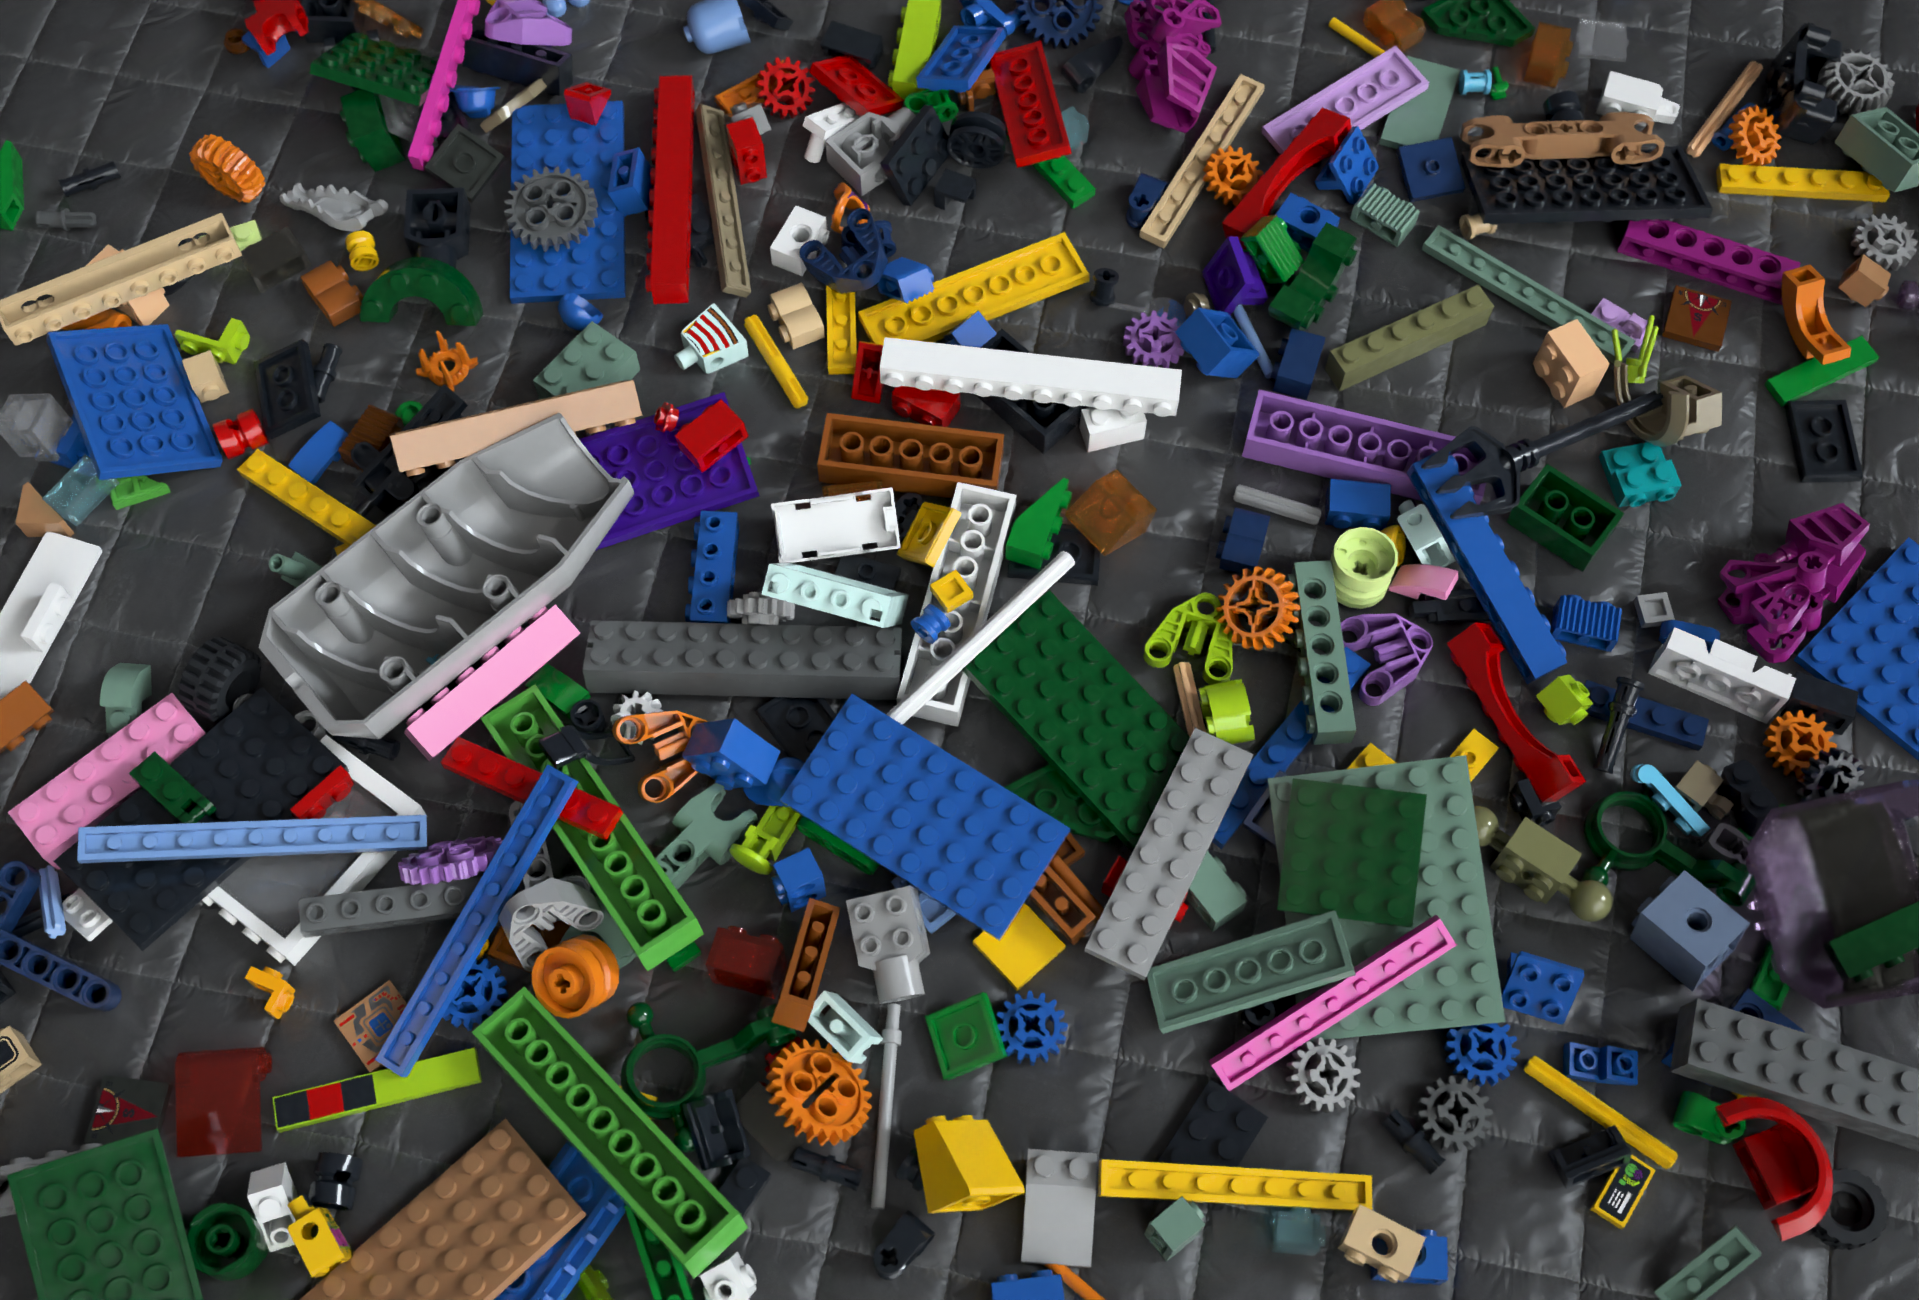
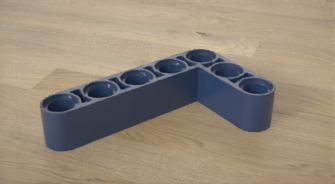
(31, 954)

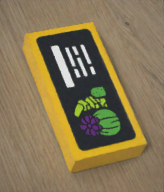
(1623, 1192)

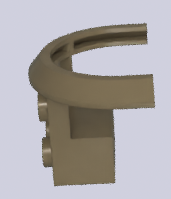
(1686, 409)

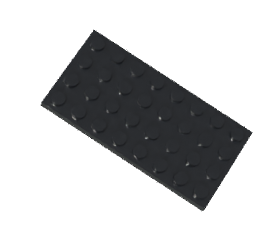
(1587, 189)
(250, 770)

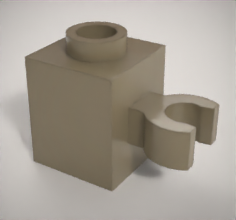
(1699, 790)

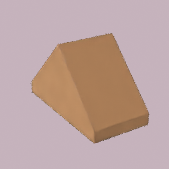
(38, 517)

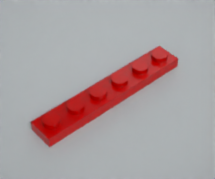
(518, 781)

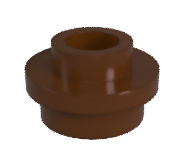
(233, 41)

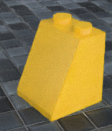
(963, 1165)

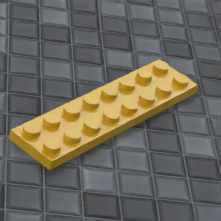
(989, 288)

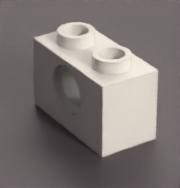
(800, 226)

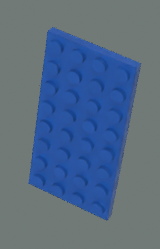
(598, 264)
(925, 816)

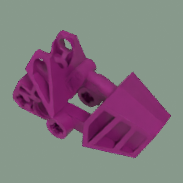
(1173, 58)
(1820, 559)

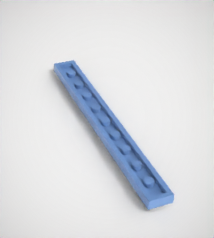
(251, 838)

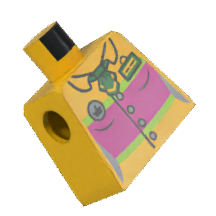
(327, 1248)

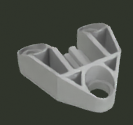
(541, 907)

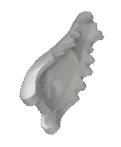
(336, 208)

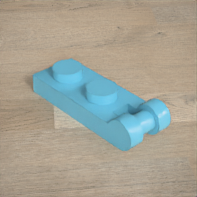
(1669, 799)

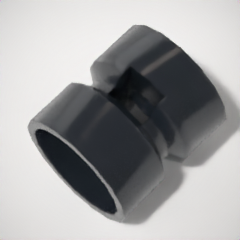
(1563, 107)
(331, 1193)

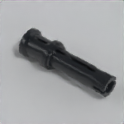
(1621, 710)

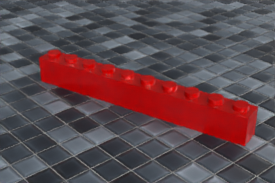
(671, 191)

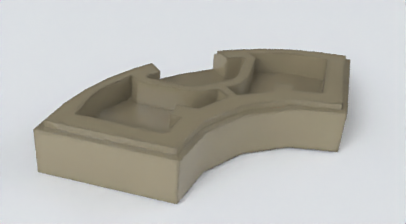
(518, 101)

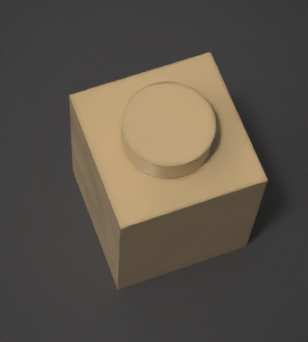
(205, 376)

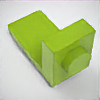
(227, 349)

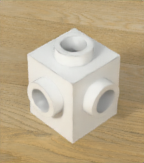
(728, 1279)

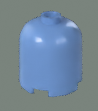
(716, 26)

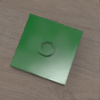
(965, 1036)

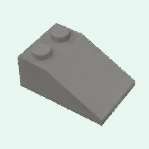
(1059, 1208)

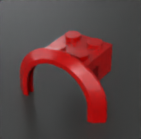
(1782, 1162)

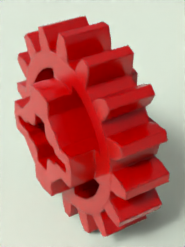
(791, 97)

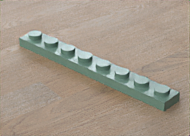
(1520, 289)

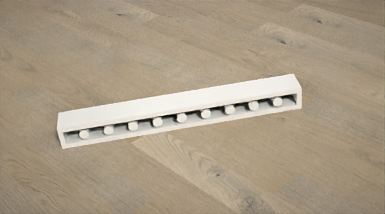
(1030, 377)

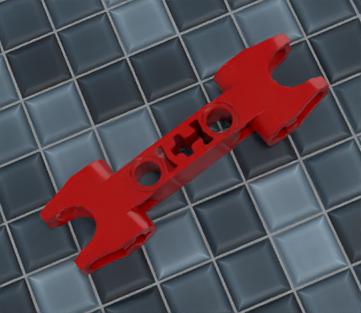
(274, 20)

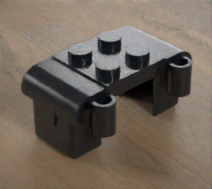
(1793, 87)

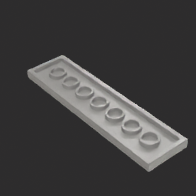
(1168, 854)

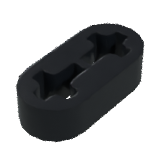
(907, 500)

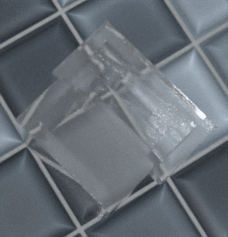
(34, 425)

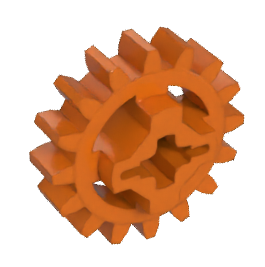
(1754, 136)
(1220, 169)
(1795, 741)

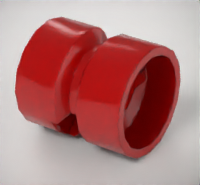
(240, 433)

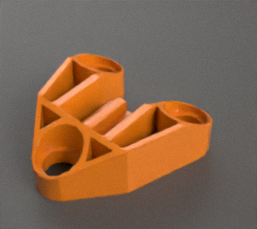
(651, 725)

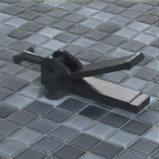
(380, 476)

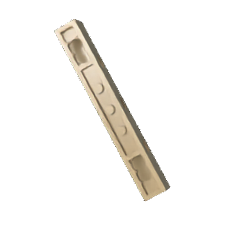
(118, 279)

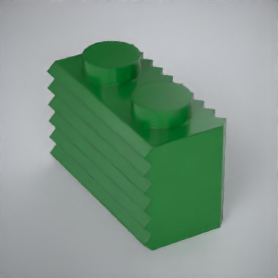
(1273, 249)

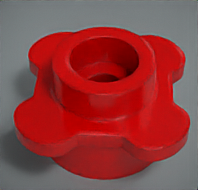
(666, 417)

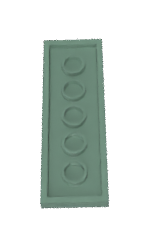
(1250, 972)

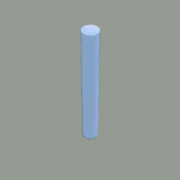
(1249, 331)

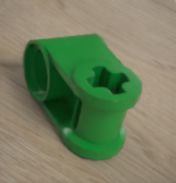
(940, 103)
(1698, 1117)

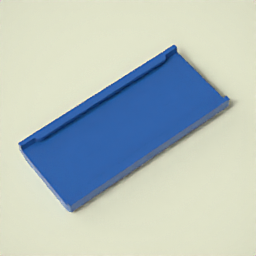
(560, 1267)

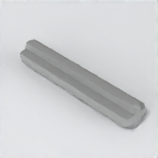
(1277, 504)

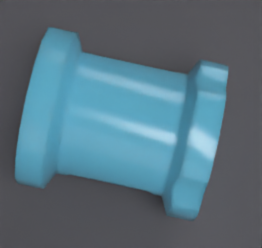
(1475, 82)

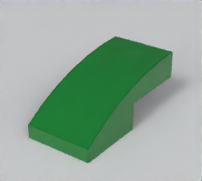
(558, 689)

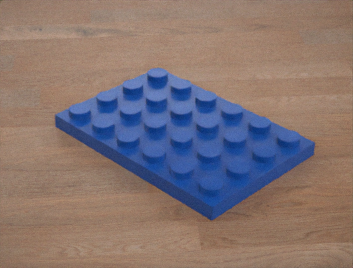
(133, 401)

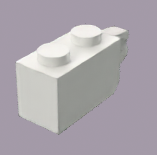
(1638, 96)

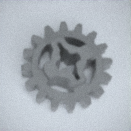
(1884, 241)
(760, 609)
(1325, 1090)

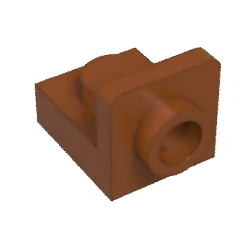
(981, 89)

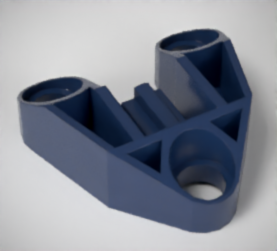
(860, 271)

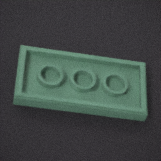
(1423, 115)

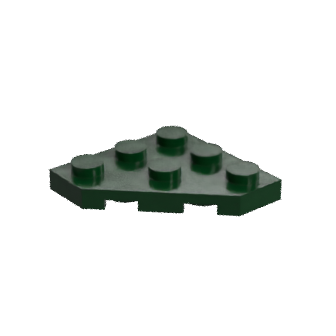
(1479, 20)
(1059, 800)

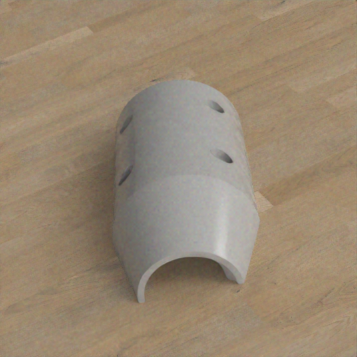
(443, 579)

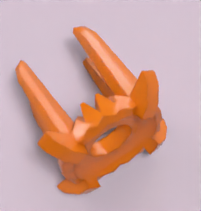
(459, 356)

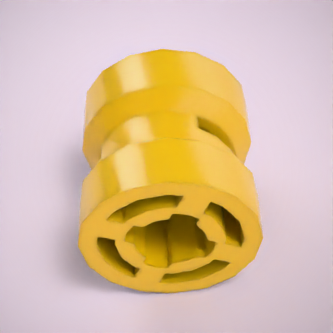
(362, 251)

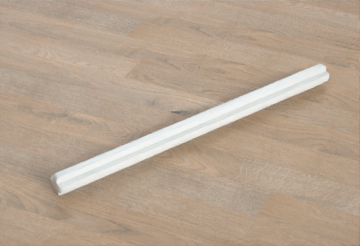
(982, 638)

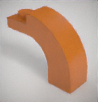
(1807, 317)

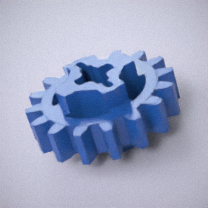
(481, 984)
(1021, 1017)
(1489, 1060)

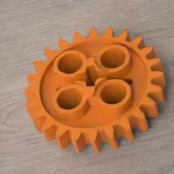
(838, 1109)

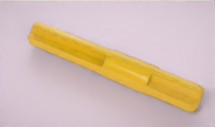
(776, 361)

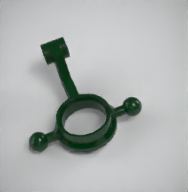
(1731, 881)
(748, 1039)

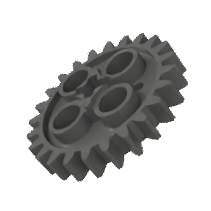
(551, 209)

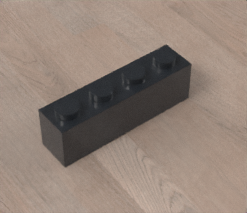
(518, 62)

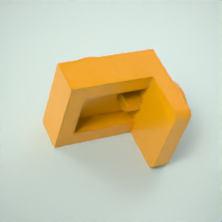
(270, 981)

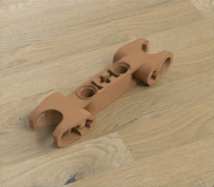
(1513, 142)

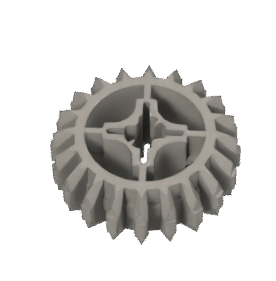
(1856, 82)

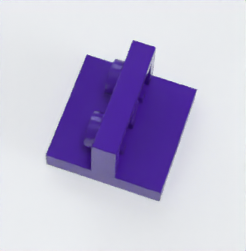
(1233, 278)

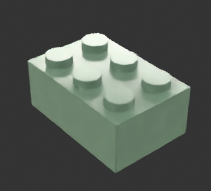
(1883, 147)
(587, 362)

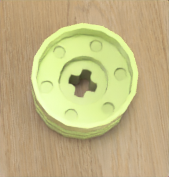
(1363, 566)

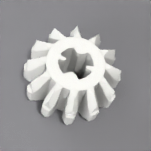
(634, 706)

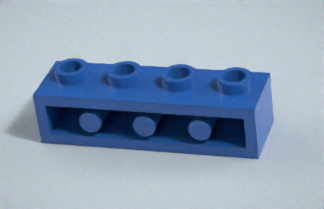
(714, 567)

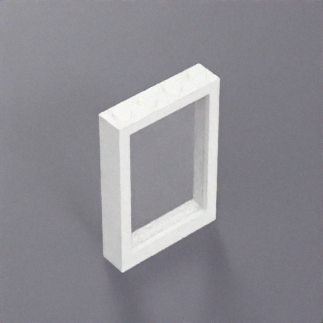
(267, 888)

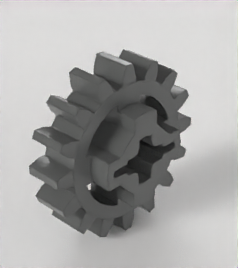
(1468, 1113)

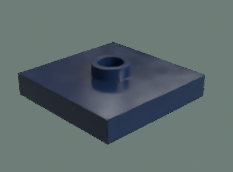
(1430, 169)

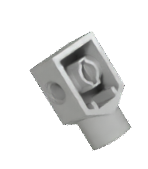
(863, 145)
(890, 941)

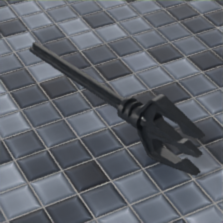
(1502, 464)

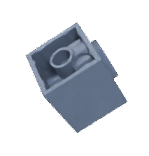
(1687, 929)

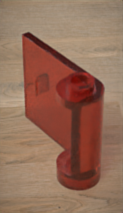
(219, 1095)

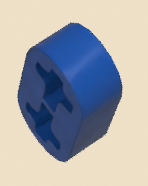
(1700, 631)

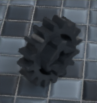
(1826, 779)

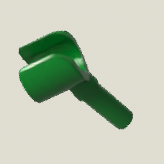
(1499, 87)

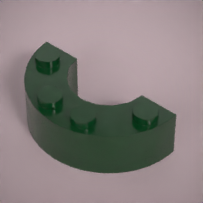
(424, 279)
(1316, 281)

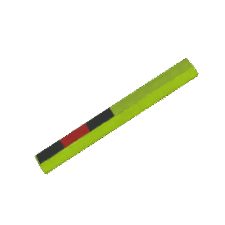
(375, 1090)

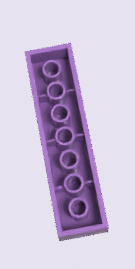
(1344, 443)

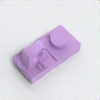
(1621, 320)

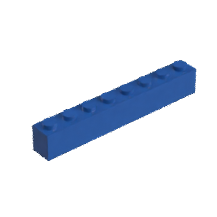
(1490, 573)

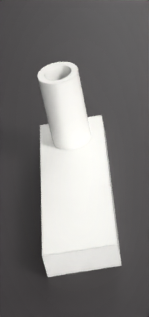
(825, 125)

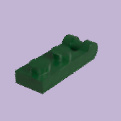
(171, 790)

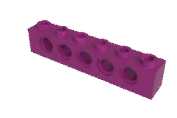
(1707, 257)

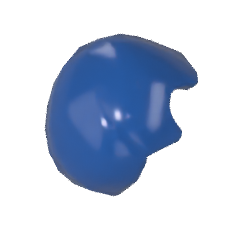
(577, 311)

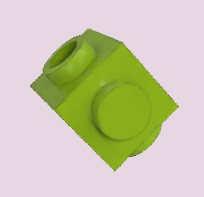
(1565, 700)

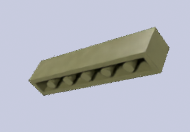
(1408, 337)

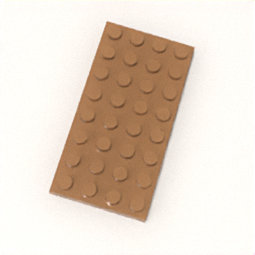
(464, 1231)

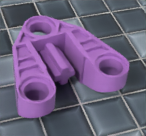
(526, 24)
(1392, 640)

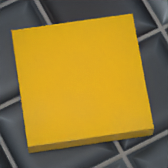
(928, 534)
(1023, 948)

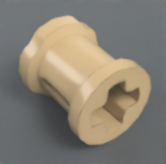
(1473, 226)

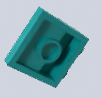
(1639, 474)

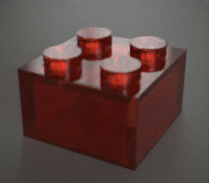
(746, 961)

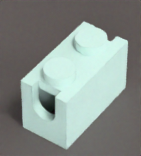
(843, 1027)

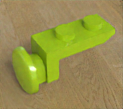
(766, 839)

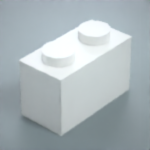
(1110, 427)

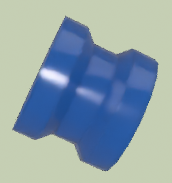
(930, 623)

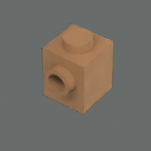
(1865, 281)

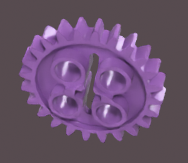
(449, 860)

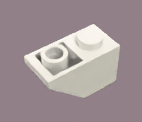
(269, 1196)

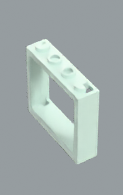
(835, 594)

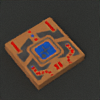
(371, 1022)

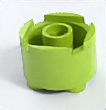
(1227, 711)

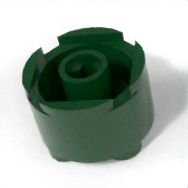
(208, 1237)

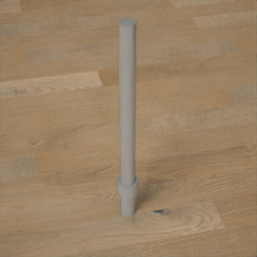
(891, 1040)

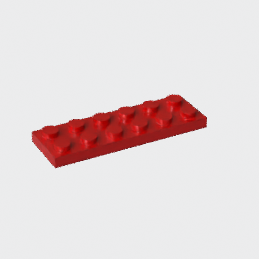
(1029, 104)

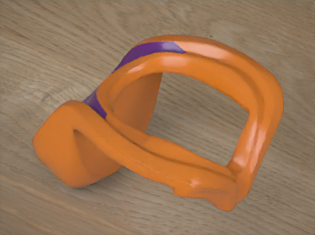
(847, 199)

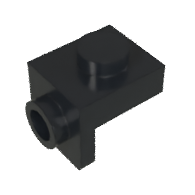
(1526, 803)

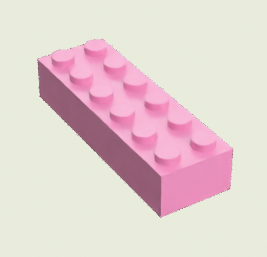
(492, 682)
(102, 779)

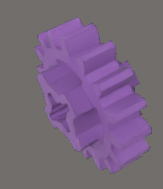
(1153, 340)

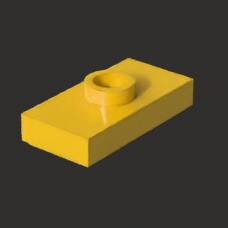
(1478, 752)

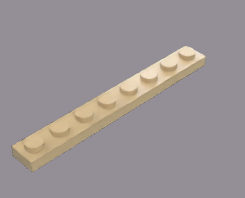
(1189, 179)

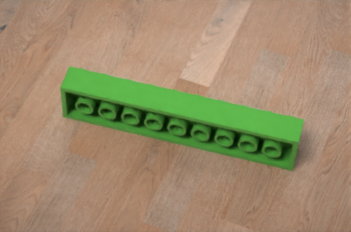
(618, 868)
(611, 1132)

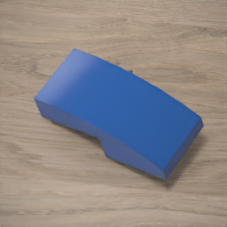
(319, 452)
(1600, 1065)

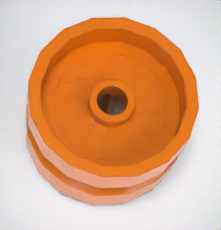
(575, 976)

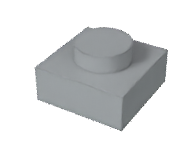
(1653, 609)

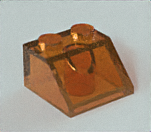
(1111, 513)

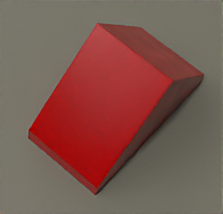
(586, 102)
(867, 373)

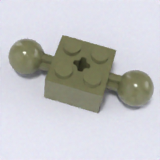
(1541, 865)

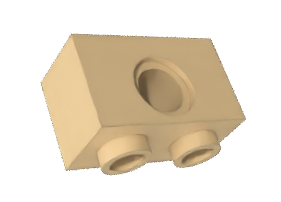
(1402, 1244)

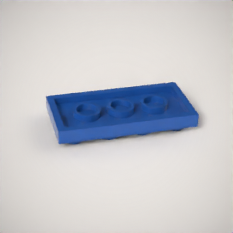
(961, 58)

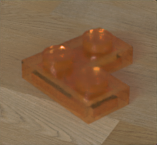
(385, 15)

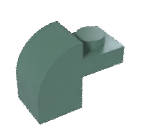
(123, 694)

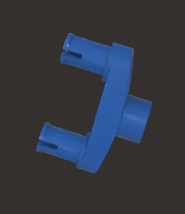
(987, 14)

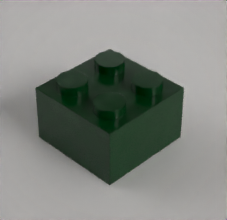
(369, 131)

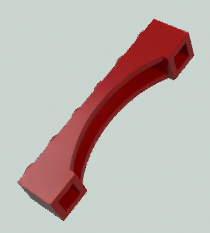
(1315, 142)
(1478, 655)

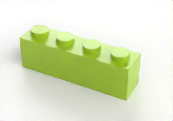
(916, 44)

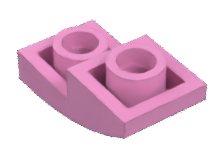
(1426, 579)

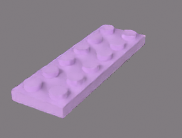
(1360, 95)

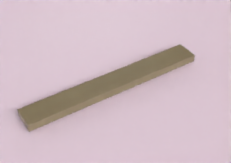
(723, 201)

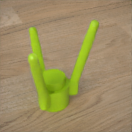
(1638, 366)

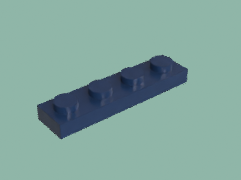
(1652, 718)

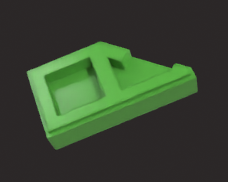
(136, 490)

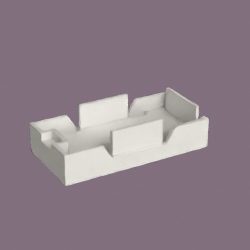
(836, 525)
(1722, 675)

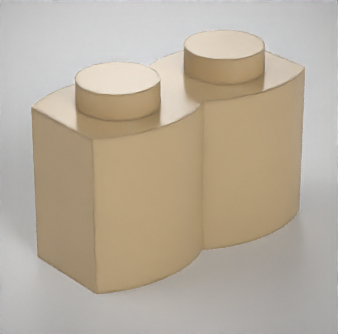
(796, 315)

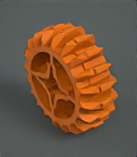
(227, 168)
(1255, 583)

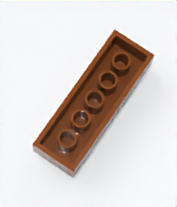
(908, 455)

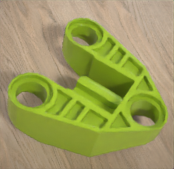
(1187, 615)

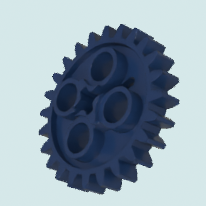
(1045, 23)

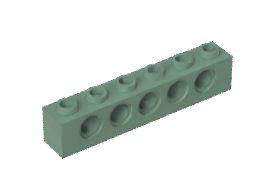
(1325, 727)

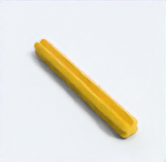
(1600, 1112)

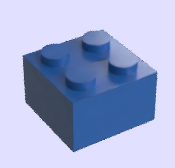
(1216, 343)
(730, 754)

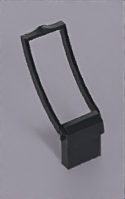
(570, 745)

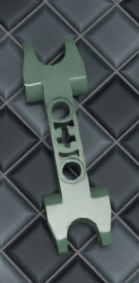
(701, 837)

